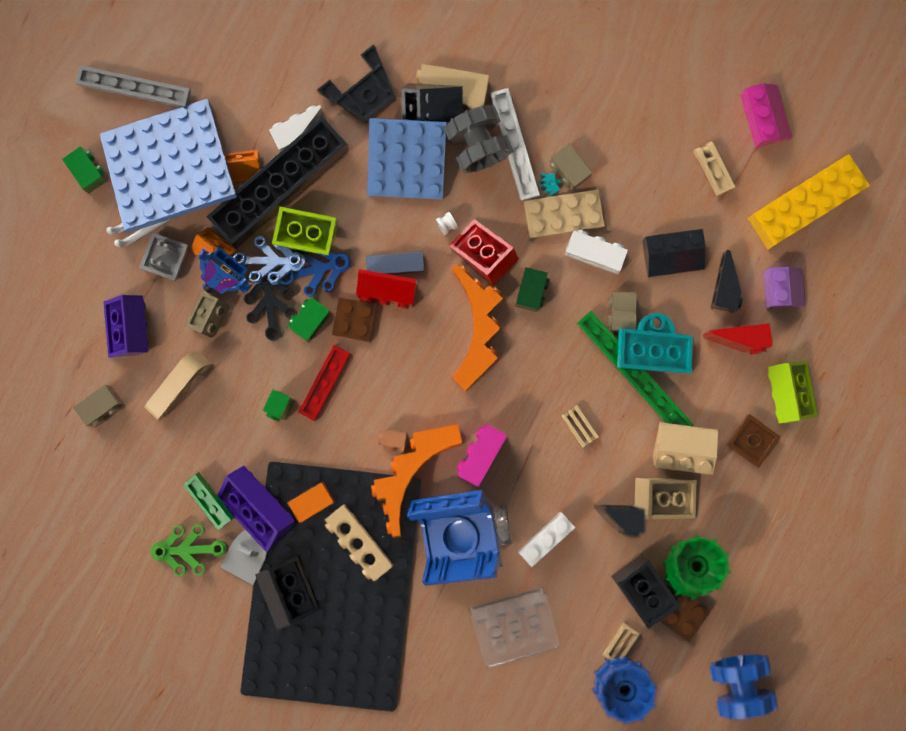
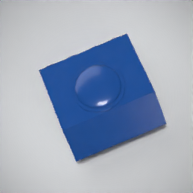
(458, 537)

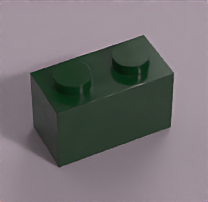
(531, 289)

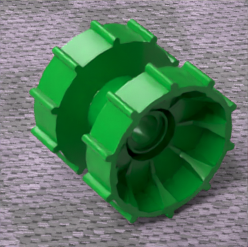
(711, 563)

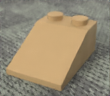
(666, 497)

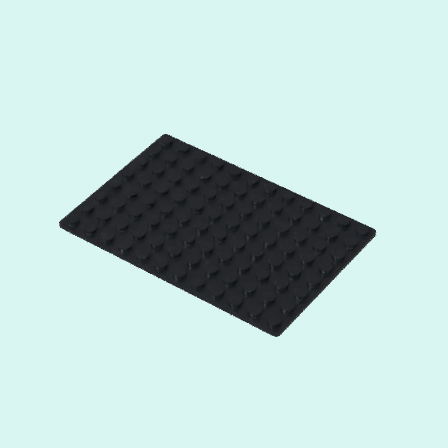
(355, 641)

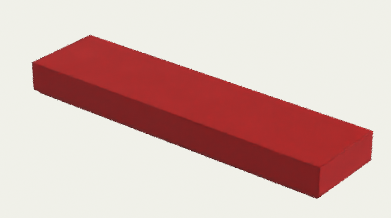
(324, 383)

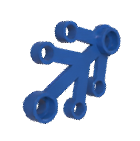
(319, 269)

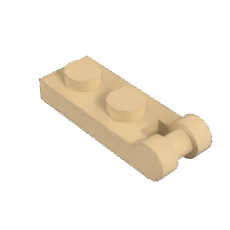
(714, 169)

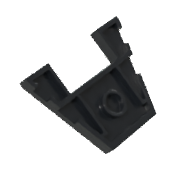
(366, 96)

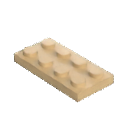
(563, 214)

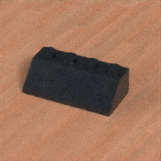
(625, 518)

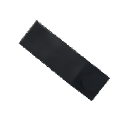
(727, 287)

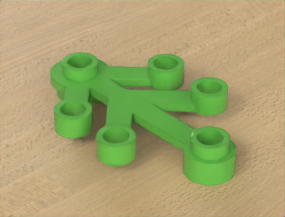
(184, 550)

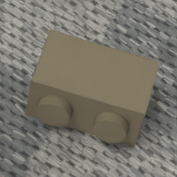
(570, 167)
(98, 406)

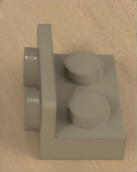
(207, 314)

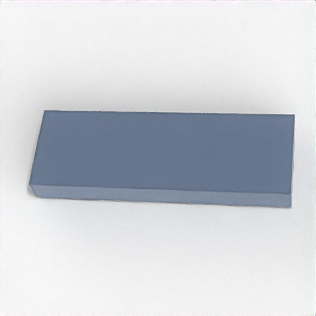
(396, 263)

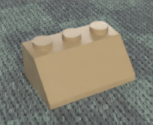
(686, 448)

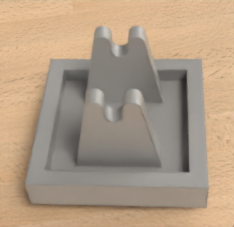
(164, 257)

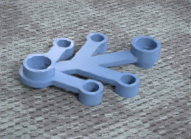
(271, 262)

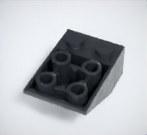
(431, 102)

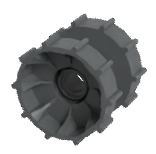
(474, 128)

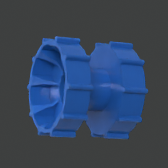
(745, 698)
(636, 701)

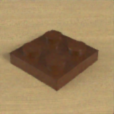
(354, 319)
(753, 440)
(687, 618)

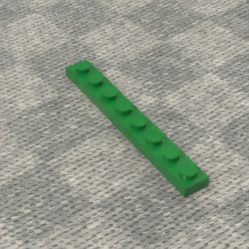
(638, 379)

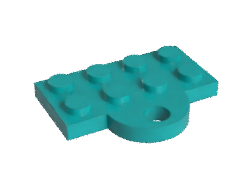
(655, 347)

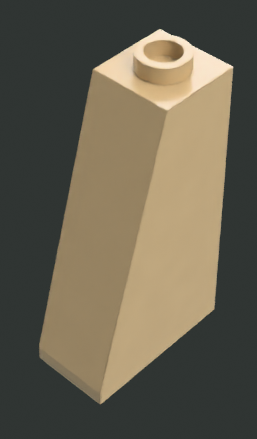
(473, 83)

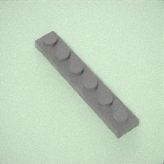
(133, 86)

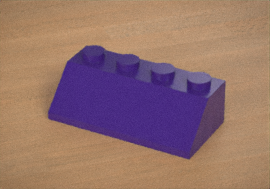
(255, 508)

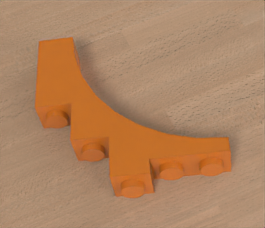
(485, 328)
(392, 489)

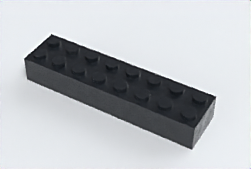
(278, 182)

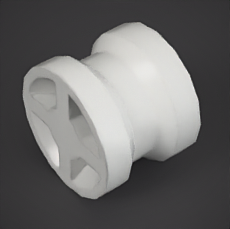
(446, 223)

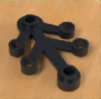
(269, 301)

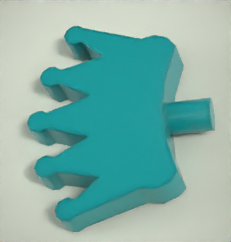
(550, 184)

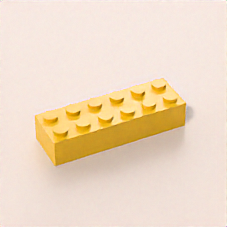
(808, 201)

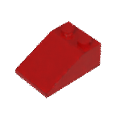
(484, 252)
(744, 339)

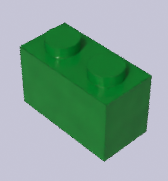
(84, 169)
(309, 319)
(278, 405)

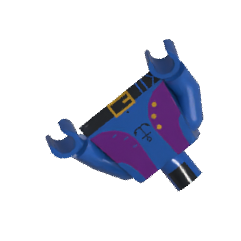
(222, 272)

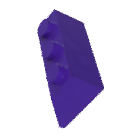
(126, 326)

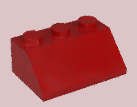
(386, 289)

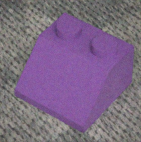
(783, 287)

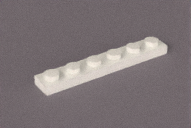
(519, 158)

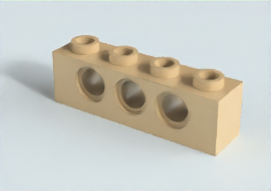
(382, 562)

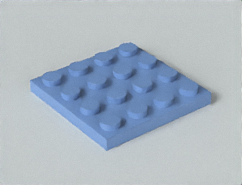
(406, 158)

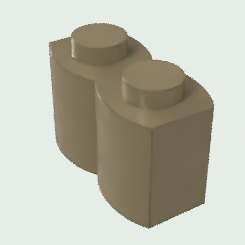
(622, 311)

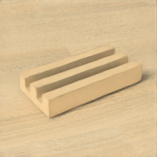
(585, 421)
(629, 630)

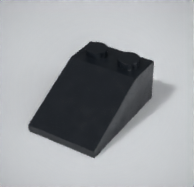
(645, 591)

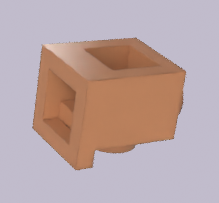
(392, 440)

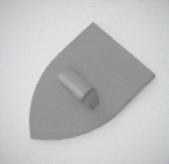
(244, 558)

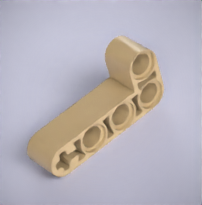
(177, 382)

